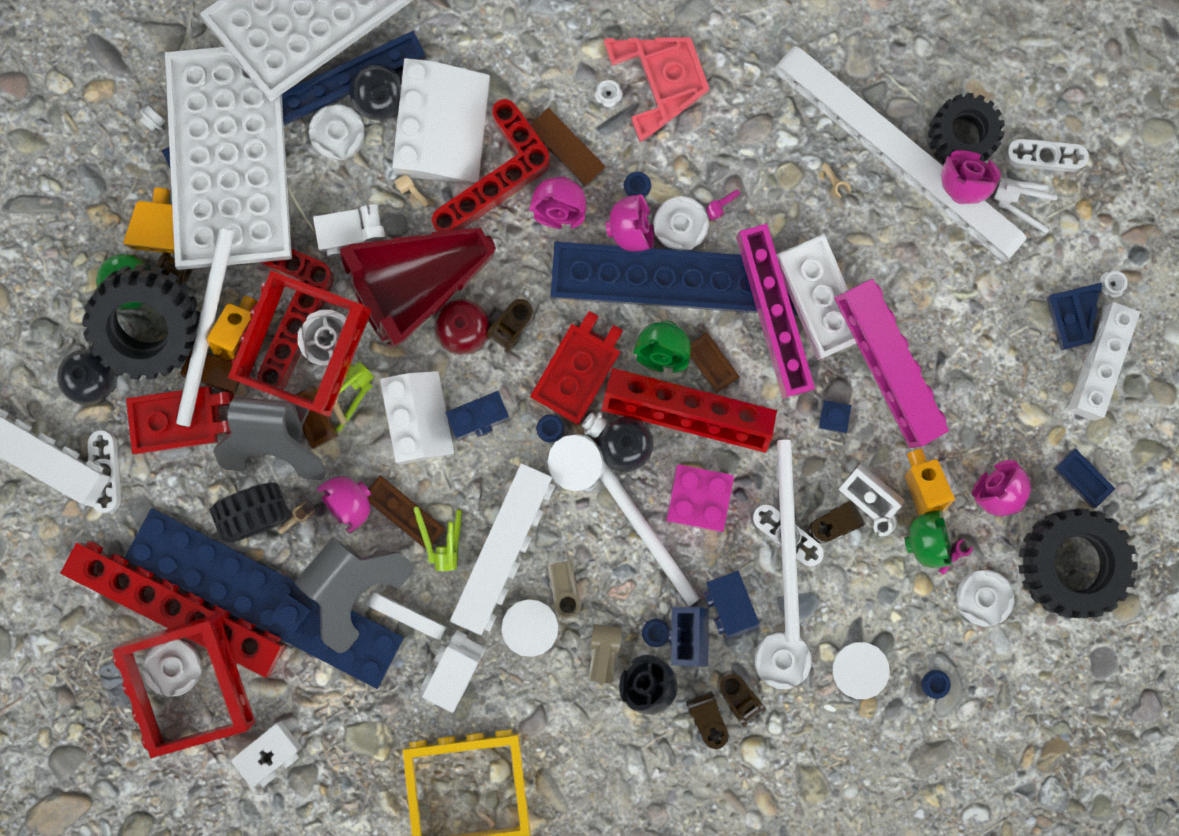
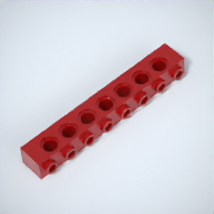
(80, 569)

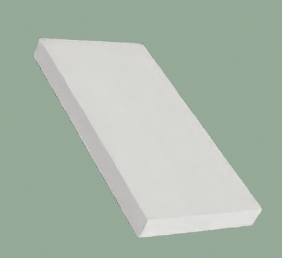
(812, 284)

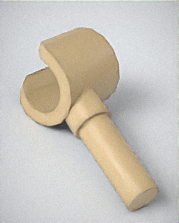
(835, 181)
(404, 184)
(339, 413)
(298, 516)

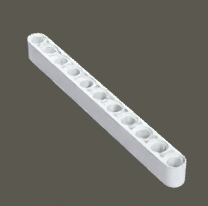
(895, 150)

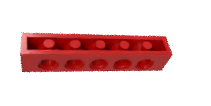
(689, 410)

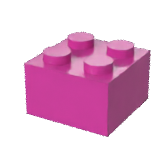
(699, 498)

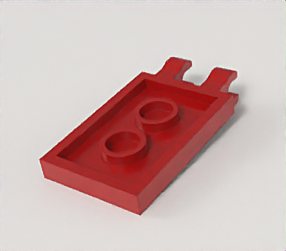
(577, 369)
(155, 416)

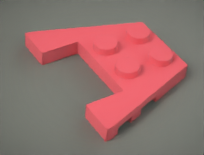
(672, 75)

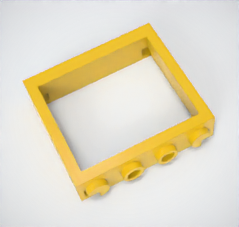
(473, 742)

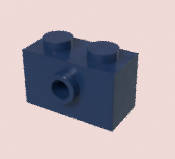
(477, 416)
(731, 605)
(689, 637)

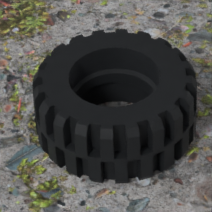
(122, 350)
(1114, 560)

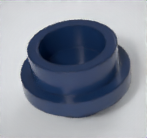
(636, 184)
(550, 428)
(655, 632)
(935, 684)

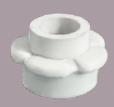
(611, 86)
(152, 118)
(1120, 283)
(594, 424)

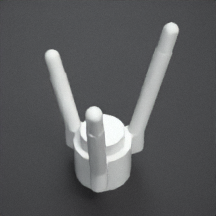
(1009, 190)

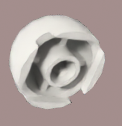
(319, 336)

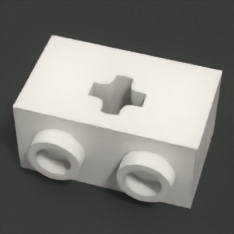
(251, 761)

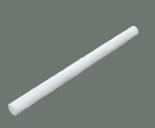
(205, 326)
(648, 536)
(788, 540)

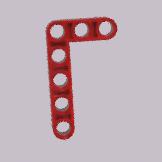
(520, 162)
(294, 312)

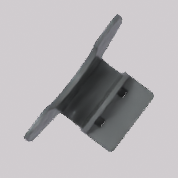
(269, 429)
(337, 580)

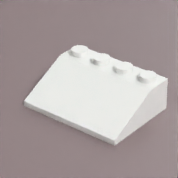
(440, 122)

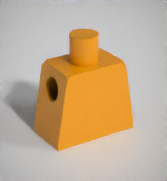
(152, 224)
(226, 333)
(929, 494)

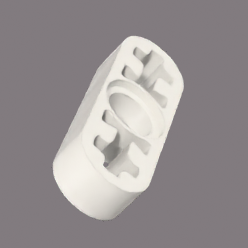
(1027, 146)
(112, 451)
(800, 554)
(406, 615)

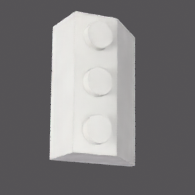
(417, 417)

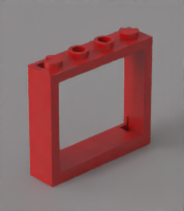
(340, 360)
(225, 671)

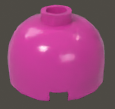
(968, 178)
(558, 203)
(630, 224)
(1004, 490)
(346, 501)

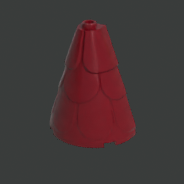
(413, 276)

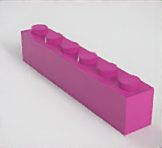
(775, 311)
(892, 363)

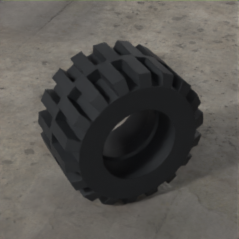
(975, 111)
(249, 512)

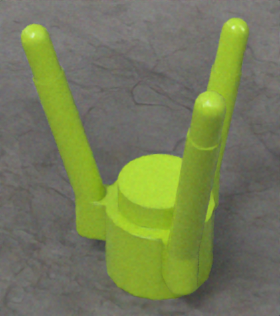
(357, 377)
(447, 555)

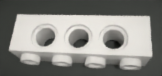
(1103, 361)

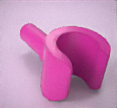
(715, 208)
(956, 554)

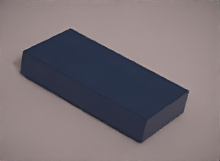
(1084, 478)

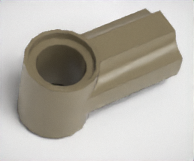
(563, 586)
(604, 646)

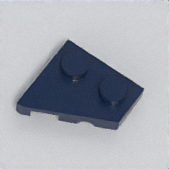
(1074, 315)

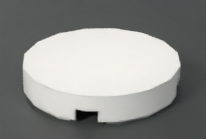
(337, 132)
(680, 224)
(575, 462)
(985, 598)
(529, 628)
(782, 662)
(172, 668)
(860, 670)

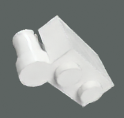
(347, 228)
(873, 498)
(453, 672)

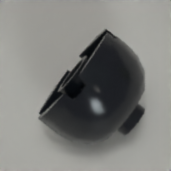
(376, 91)
(85, 379)
(626, 444)
(648, 685)

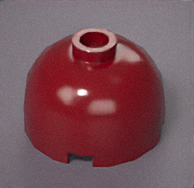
(462, 327)

